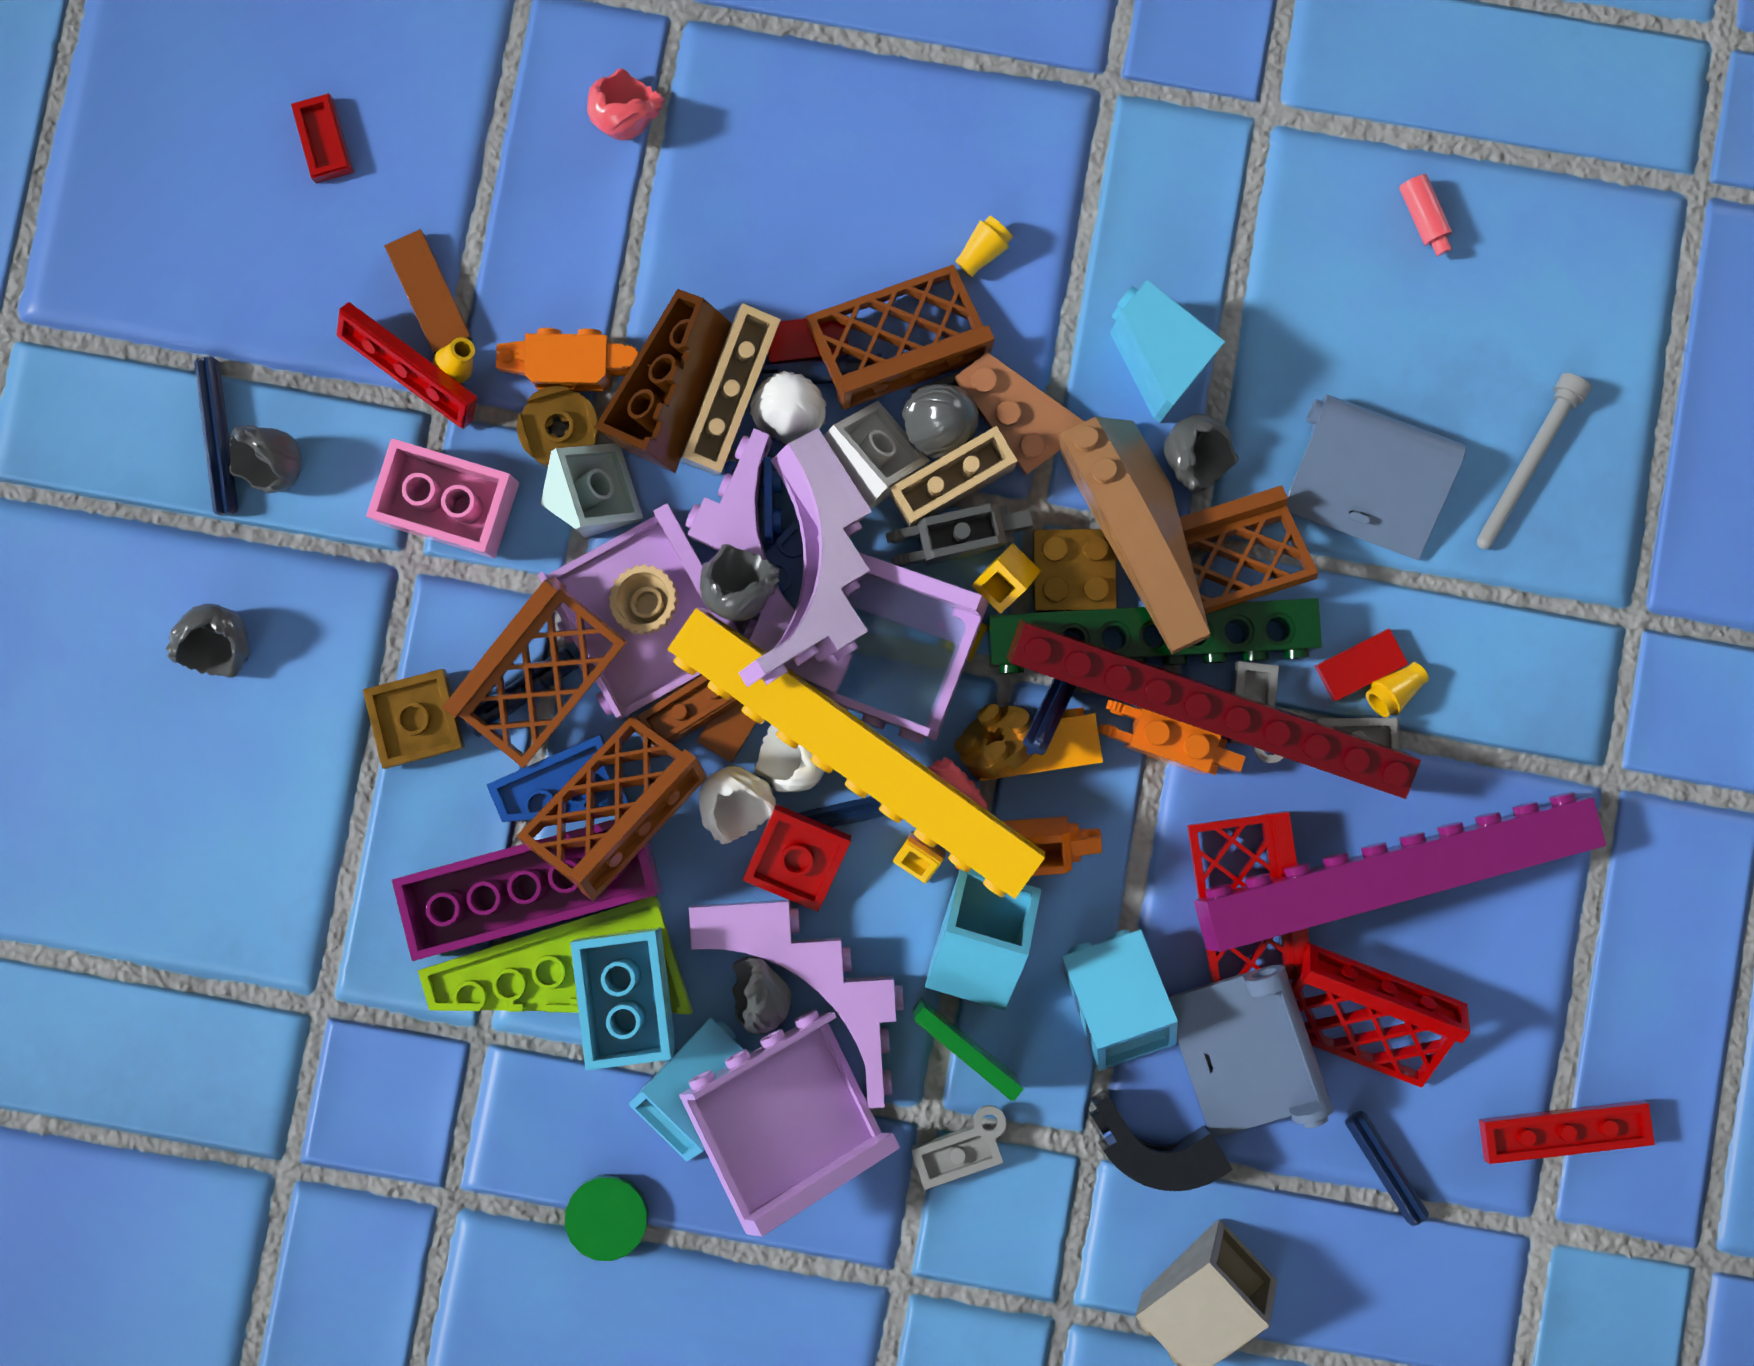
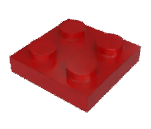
(797, 858)

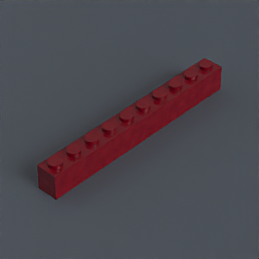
(1212, 709)

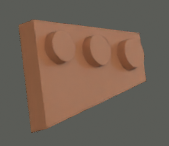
(1019, 410)

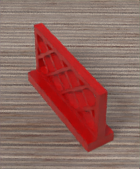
(1280, 854)
(1382, 996)

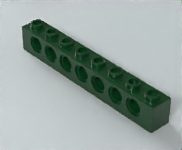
(1296, 616)

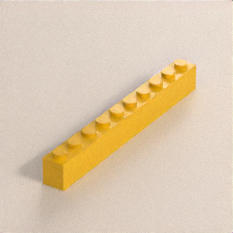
(860, 755)

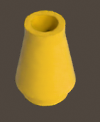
(984, 245)
(456, 359)
(1394, 691)

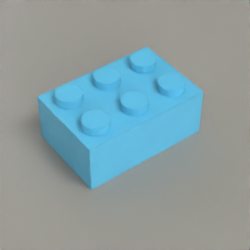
(623, 998)

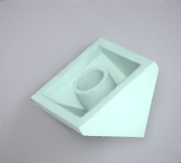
(591, 488)

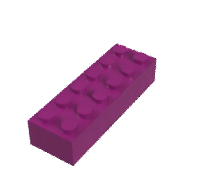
(507, 895)

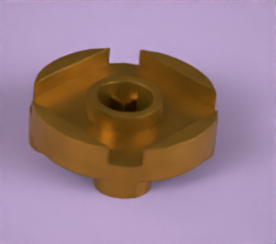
(539, 415)
(980, 745)

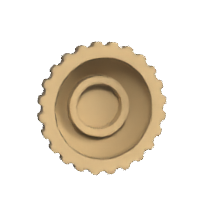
(643, 599)

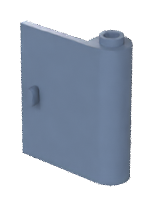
(1373, 468)
(1257, 1051)

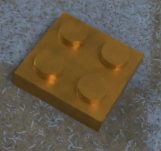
(1075, 570)
(411, 720)

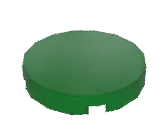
(606, 1218)

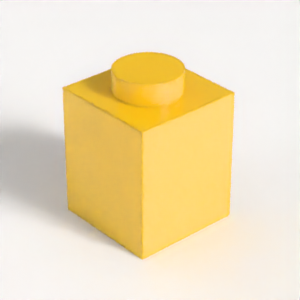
(1006, 578)

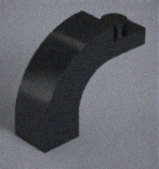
(1168, 1167)

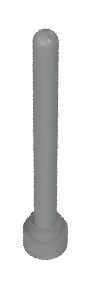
(1569, 392)

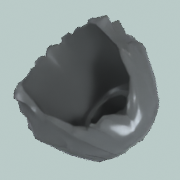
(940, 419)
(1199, 451)
(265, 458)
(737, 583)
(210, 641)
(760, 996)

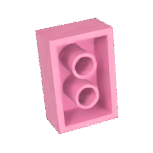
(443, 498)

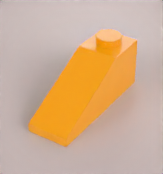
(1073, 745)

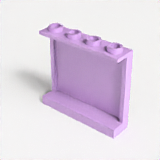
(644, 666)
(785, 1123)

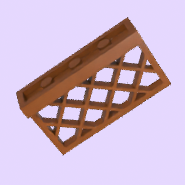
(905, 368)
(1238, 519)
(507, 649)
(634, 821)

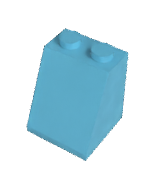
(1161, 346)

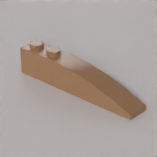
(1139, 521)

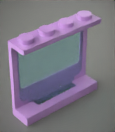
(911, 650)

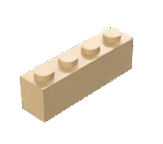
(730, 389)

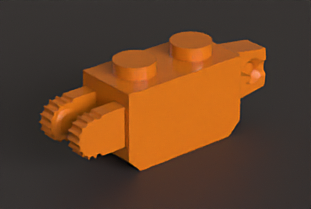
(568, 360)
(1172, 741)
(1060, 841)

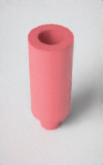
(1427, 213)

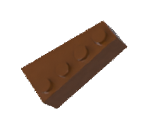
(667, 382)

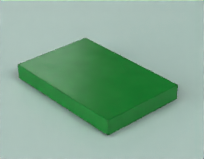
(967, 1049)

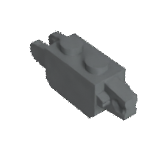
(960, 534)

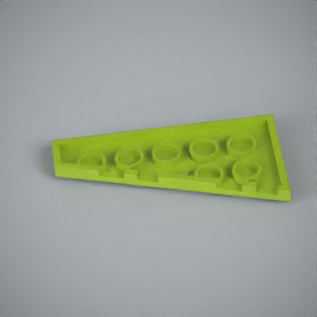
(538, 968)

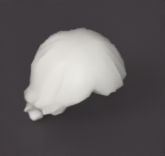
(788, 406)
(786, 767)
(734, 803)

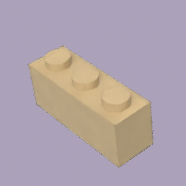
(953, 477)

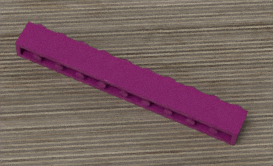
(1399, 872)

